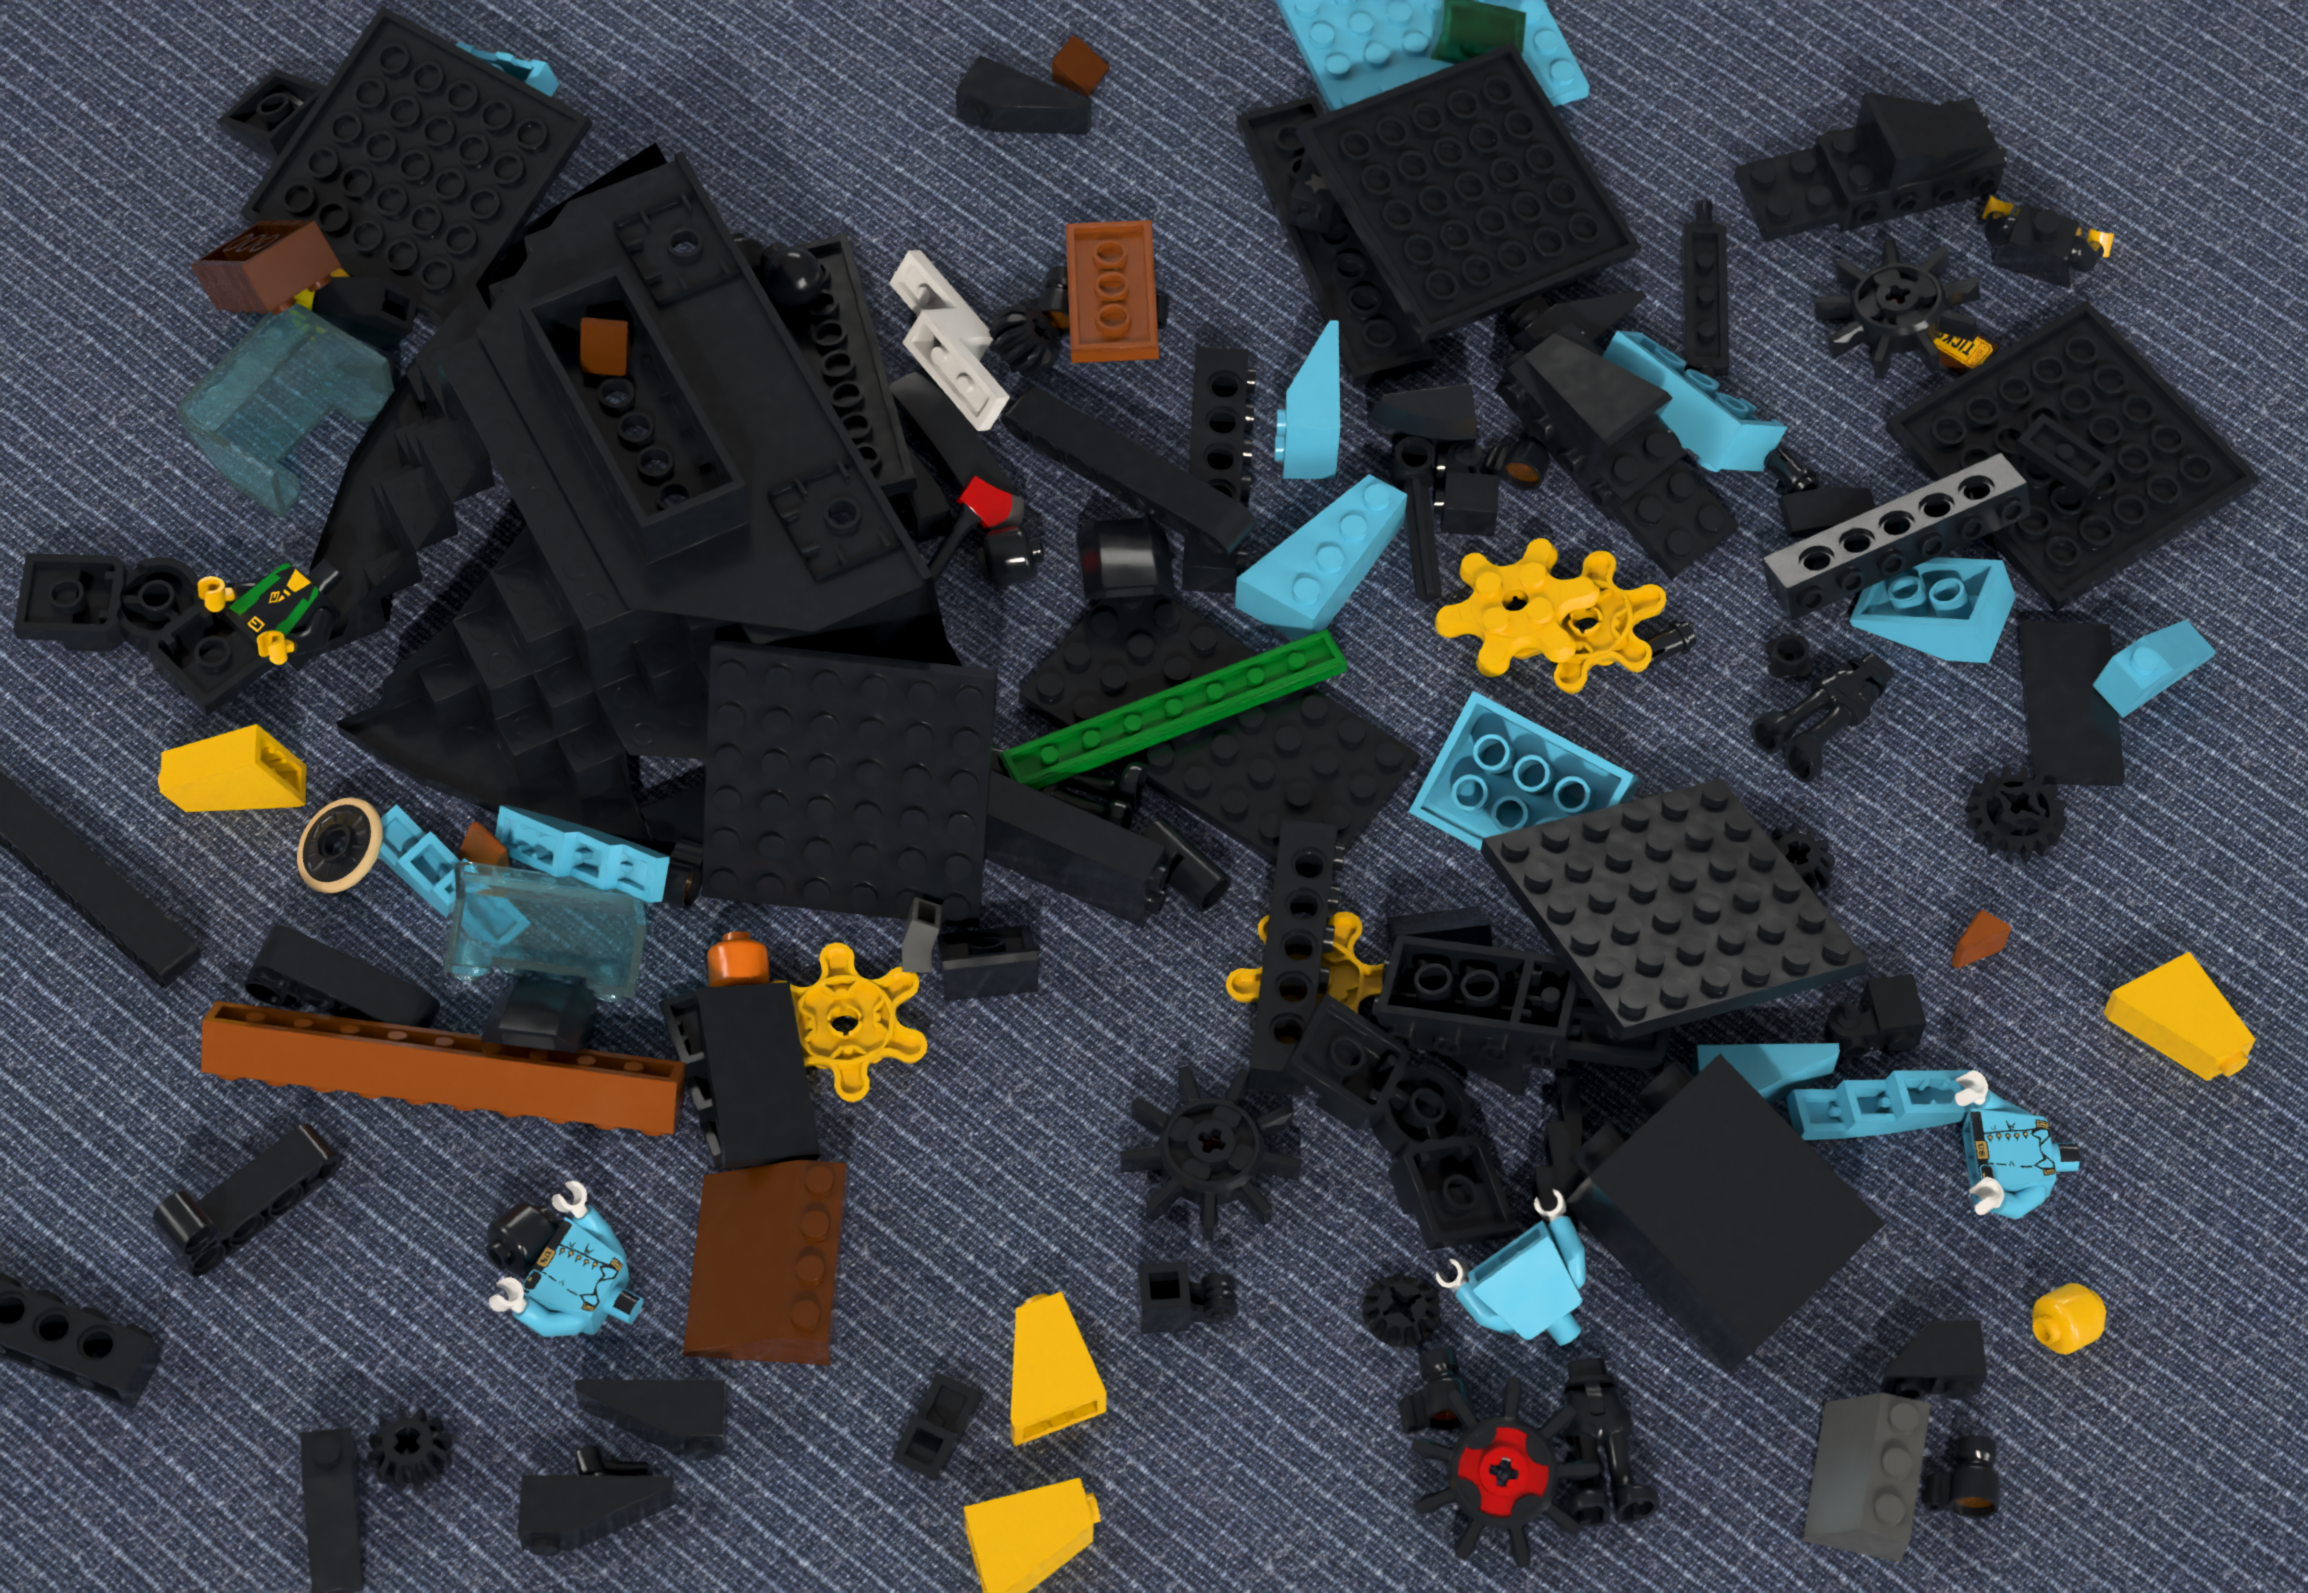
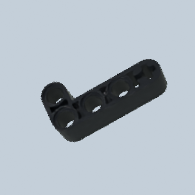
(334, 982)
(245, 1203)

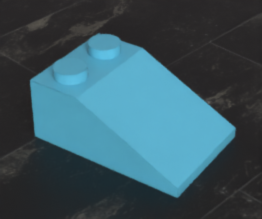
(1311, 419)
(1941, 608)

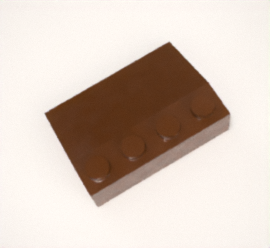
(768, 1263)

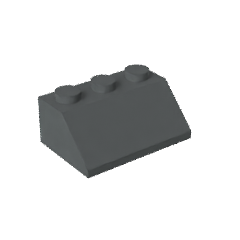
(1867, 1474)

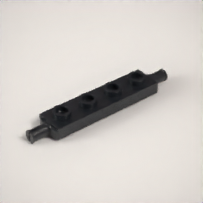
(1705, 294)

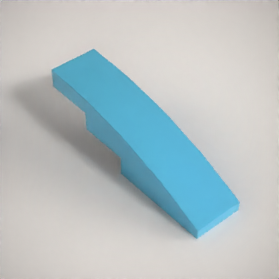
(582, 853)
(418, 858)
(1878, 1106)

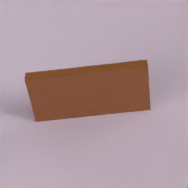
(1111, 291)

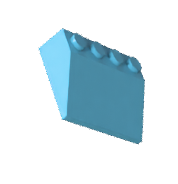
(1512, 775)

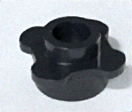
(1792, 647)

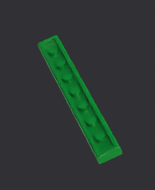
(1173, 711)

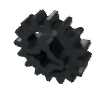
(2016, 814)

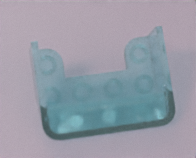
(275, 394)
(545, 926)

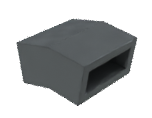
(920, 935)

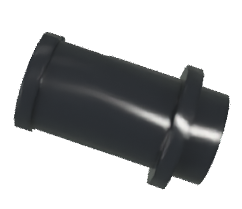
(1790, 471)
(1674, 639)

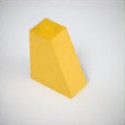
(233, 773)
(2183, 1018)
(1051, 1371)
(1029, 1534)

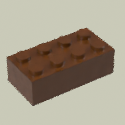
(267, 266)

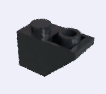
(367, 309)
(1940, 1361)

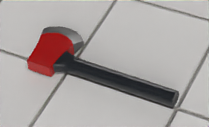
(981, 505)

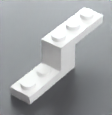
(949, 340)

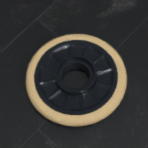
(315, 851)

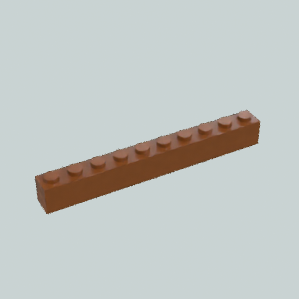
(441, 1068)

